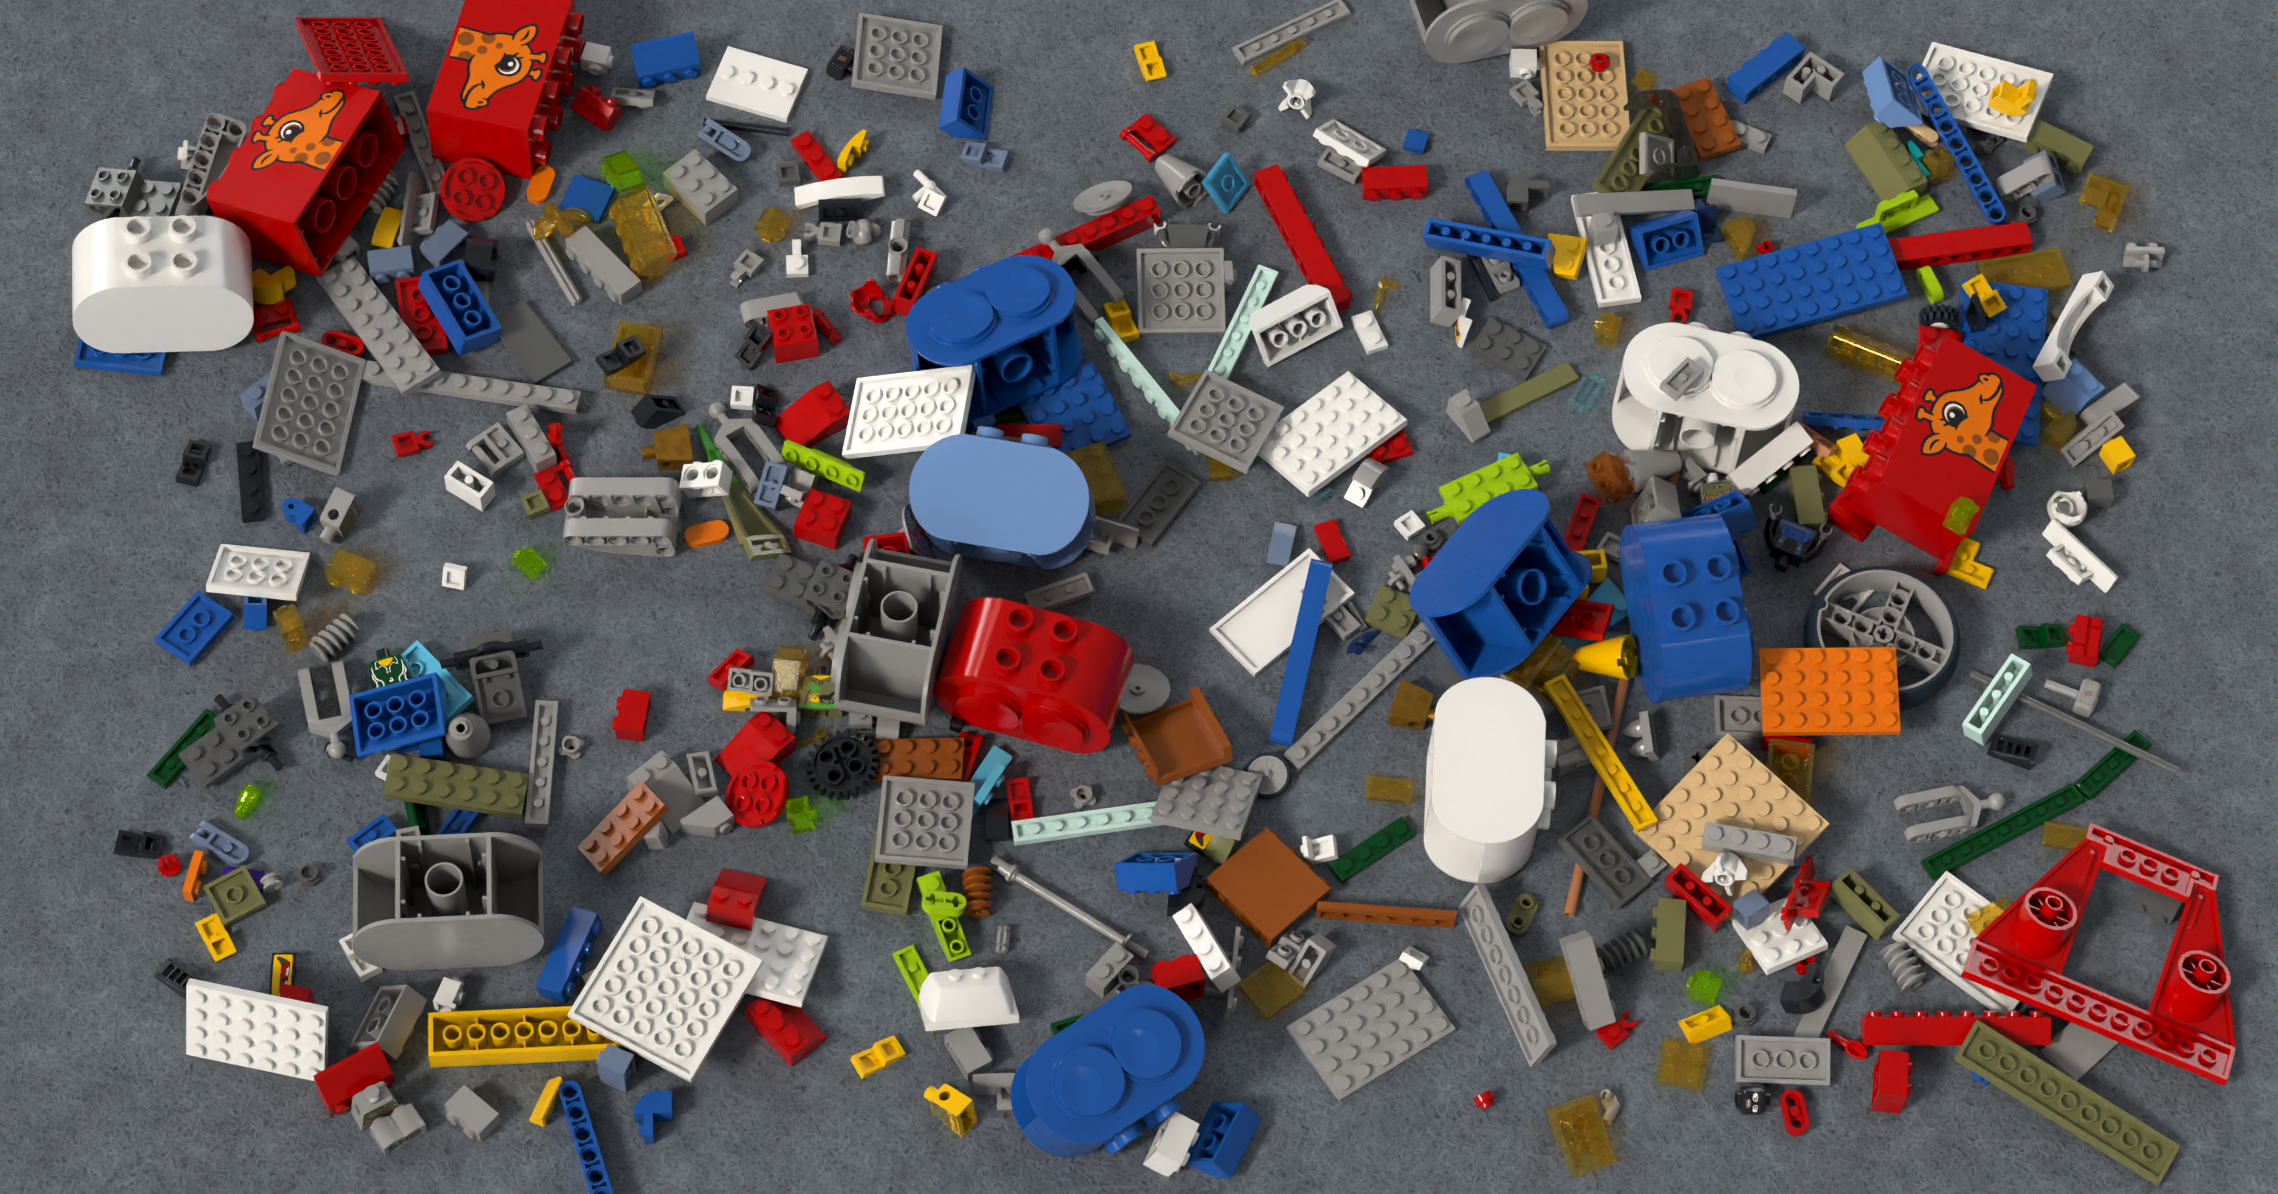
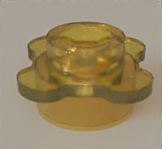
(1643, 84)

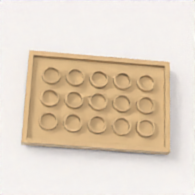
(1583, 105)

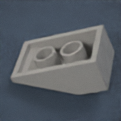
(670, 786)

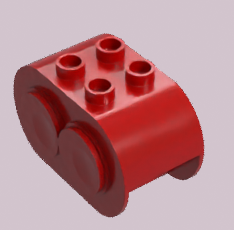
(1034, 675)

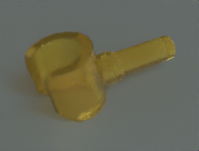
(815, 738)

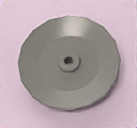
(1103, 197)
(1145, 690)

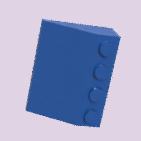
(399, 714)

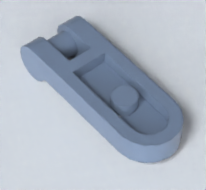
(726, 142)
(220, 844)

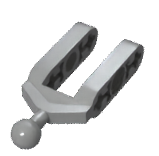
(1064, 254)
(733, 428)
(333, 726)
(1943, 796)

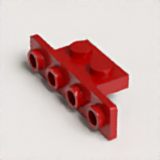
(1806, 896)

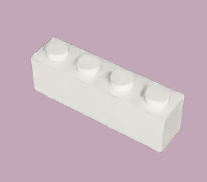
(1770, 459)
(1206, 947)

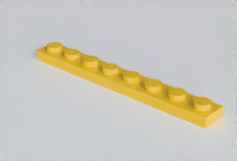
(1600, 753)

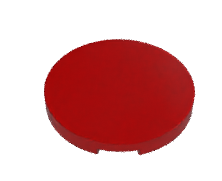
(472, 190)
(757, 794)

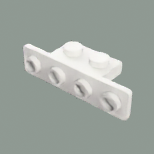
(2076, 558)

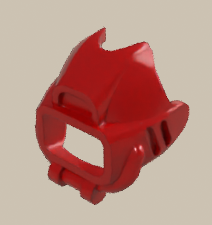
(864, 295)

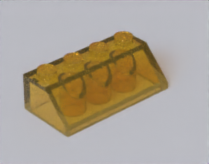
(643, 233)
(1864, 353)

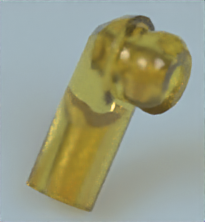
(1744, 961)

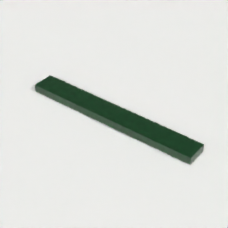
(2002, 831)

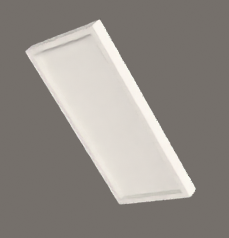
(1265, 622)

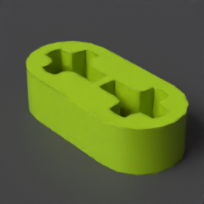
(1930, 284)
(943, 903)

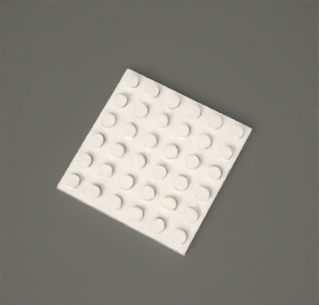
(665, 989)

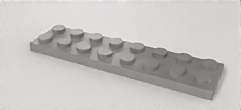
(378, 326)
(1507, 975)

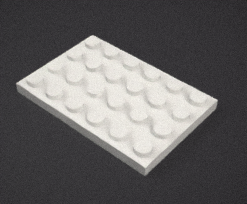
(1966, 86)
(907, 411)
(1330, 433)
(1943, 937)
(787, 955)
(256, 1029)

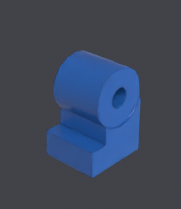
(300, 513)

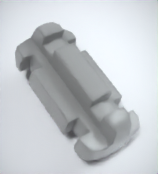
(1003, 938)

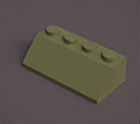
(1885, 161)

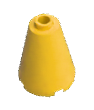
(1609, 657)

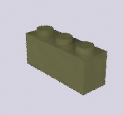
(2068, 150)
(1806, 496)
(1863, 904)
(1668, 934)

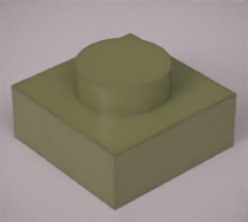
(535, 504)

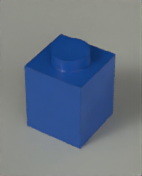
(254, 613)

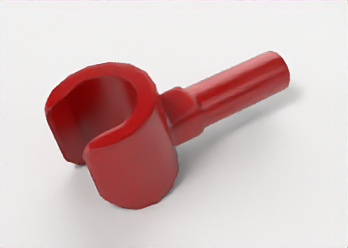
(1768, 247)

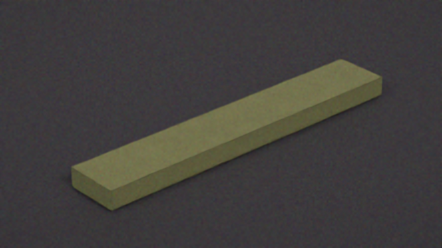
(1528, 392)

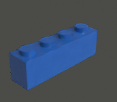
(1765, 67)
(569, 955)

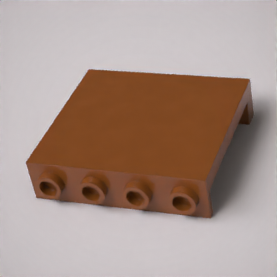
(1178, 739)
(1267, 886)

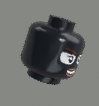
(1752, 1099)

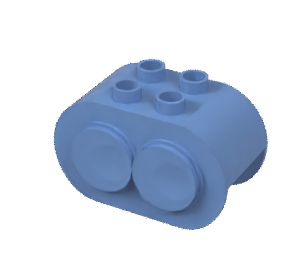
(1003, 499)

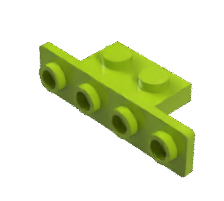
(1901, 211)
(823, 465)

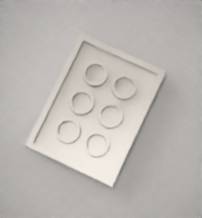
(757, 84)
(258, 572)

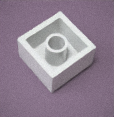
(1171, 1144)

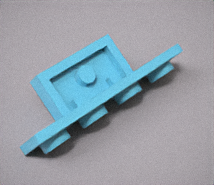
(988, 775)

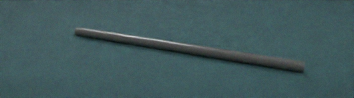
(2078, 724)

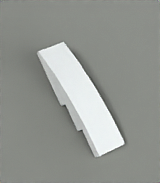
(843, 188)

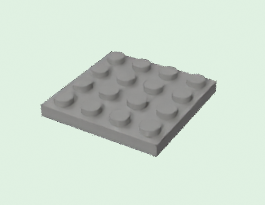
(896, 56)
(1180, 291)
(1225, 421)
(1209, 802)
(924, 822)

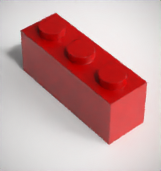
(1394, 182)
(915, 280)
(1698, 897)

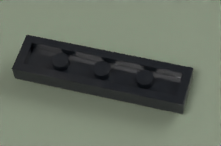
(250, 482)

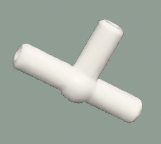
(922, 178)

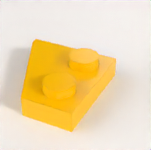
(1568, 255)

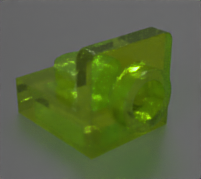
(1960, 515)
(528, 562)

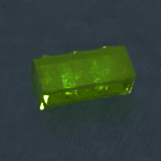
(621, 172)

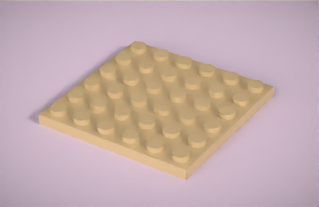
(1732, 791)

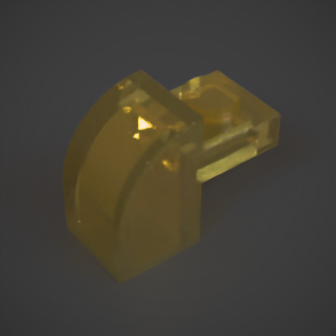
(2060, 426)

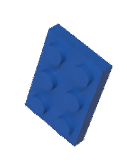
(194, 628)

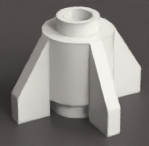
(1298, 96)
(1725, 871)

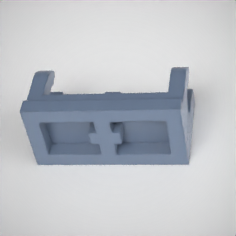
(770, 485)

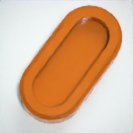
(541, 185)
(706, 534)

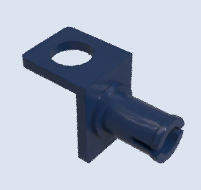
(1707, 221)

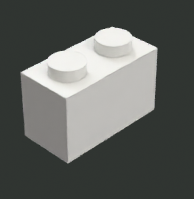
(470, 486)

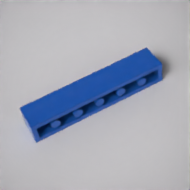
(1489, 243)

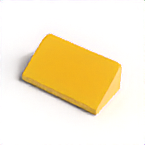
(1706, 1024)
(546, 1102)

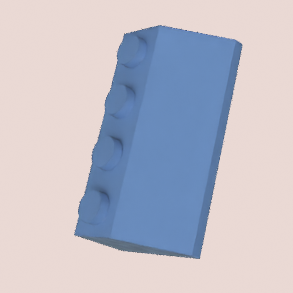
(1891, 95)

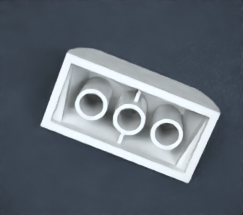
(1294, 322)
(967, 999)

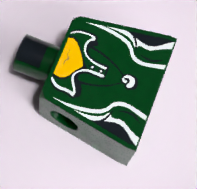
(387, 669)

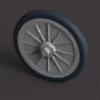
(1275, 774)

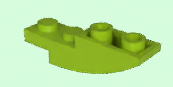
(946, 927)

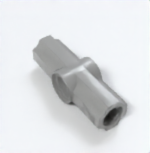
(898, 241)

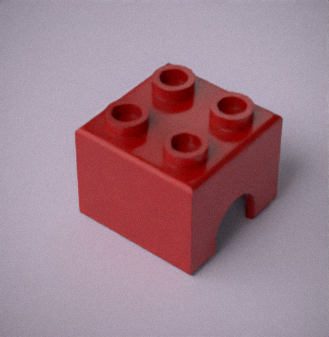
(793, 333)

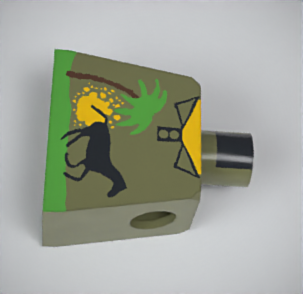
(818, 696)

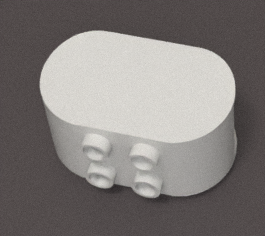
(162, 284)
(1725, 415)
(1487, 780)

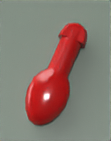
(1852, 1048)

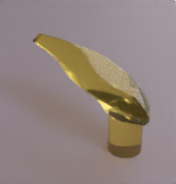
(1383, 284)
(1182, 380)

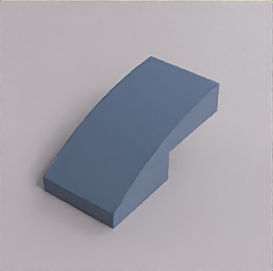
(981, 156)
(1281, 544)

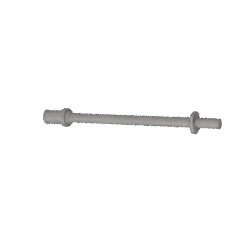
(1012, 873)

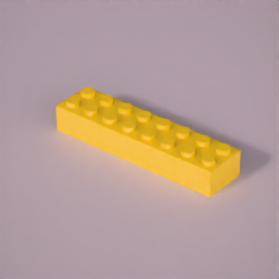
(510, 1037)

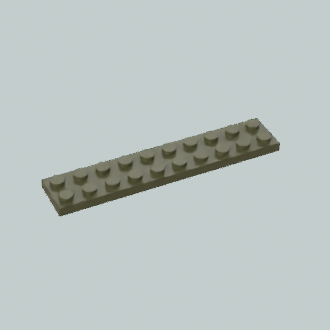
(2067, 1102)

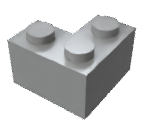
(1815, 76)

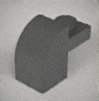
(1521, 189)

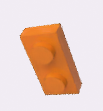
(192, 884)

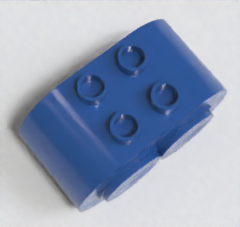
(1006, 322)
(1499, 585)
(1686, 607)
(1109, 1073)

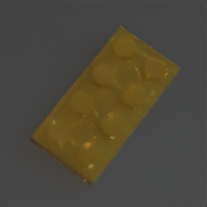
(2034, 269)

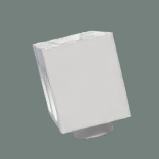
(706, 479)

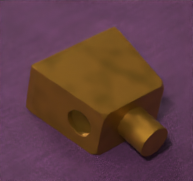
(670, 448)
(1411, 707)

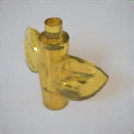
(558, 220)

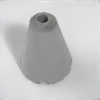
(1181, 180)
(1642, 464)
(471, 741)

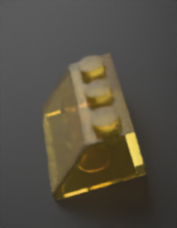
(1550, 980)

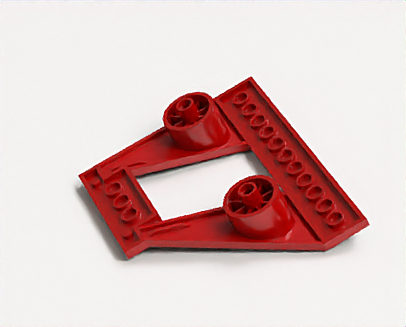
(2190, 1006)

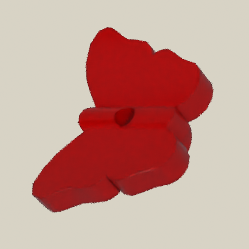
(554, 438)

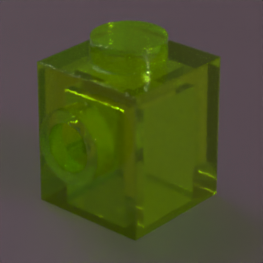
(801, 815)
(1703, 987)

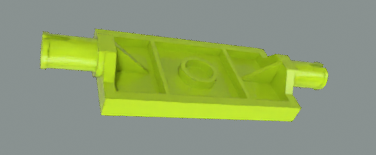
(1475, 489)

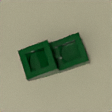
(2041, 637)

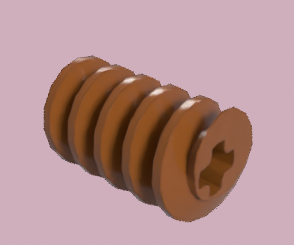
(976, 891)

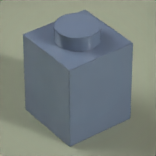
(1750, 909)

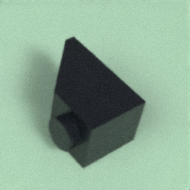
(656, 411)

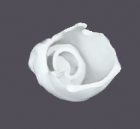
(2067, 508)

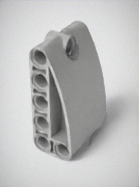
(224, 140)
(624, 515)

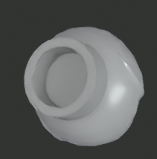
(862, 231)

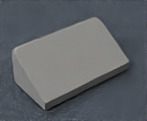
(702, 774)

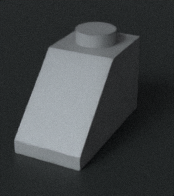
(1468, 415)
(709, 819)
(1311, 959)

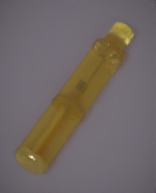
(1271, 60)

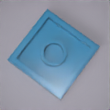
(1225, 183)

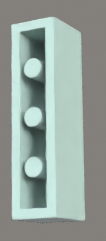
(1997, 699)

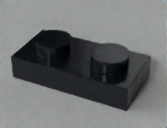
(840, 209)

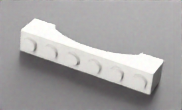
(2089, 293)

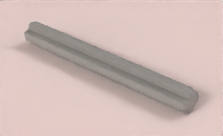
(556, 267)

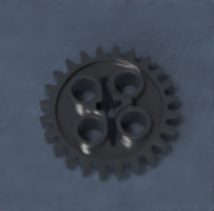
(862, 755)

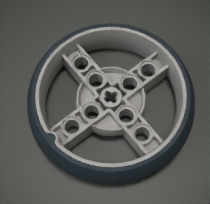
(1902, 588)

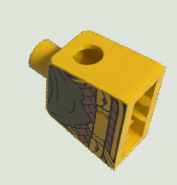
(952, 1108)

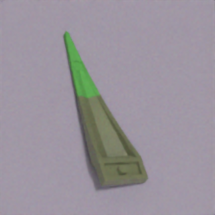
(752, 526)

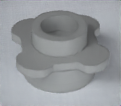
(571, 741)
(1083, 790)

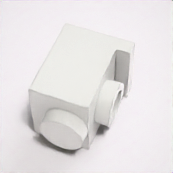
(449, 995)

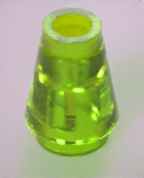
(247, 800)

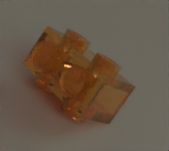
(1608, 477)

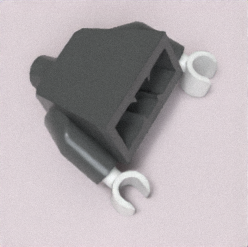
(1186, 235)

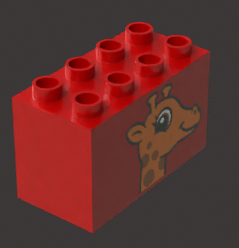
(505, 83)
(307, 170)
(1938, 443)

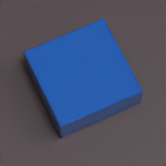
(1415, 141)

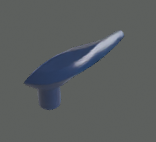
(1357, 644)

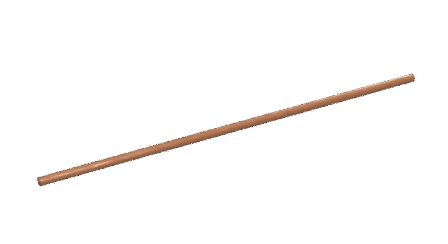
(1599, 785)

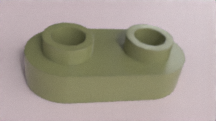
(1522, 914)

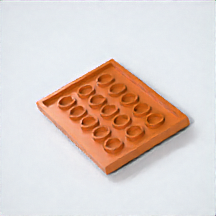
(1829, 691)

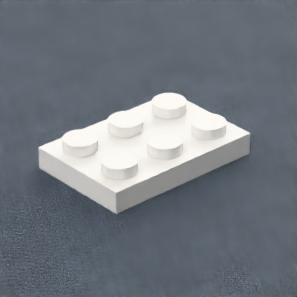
(1349, 143)

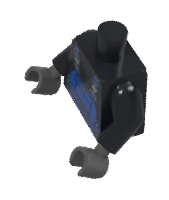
(1791, 541)

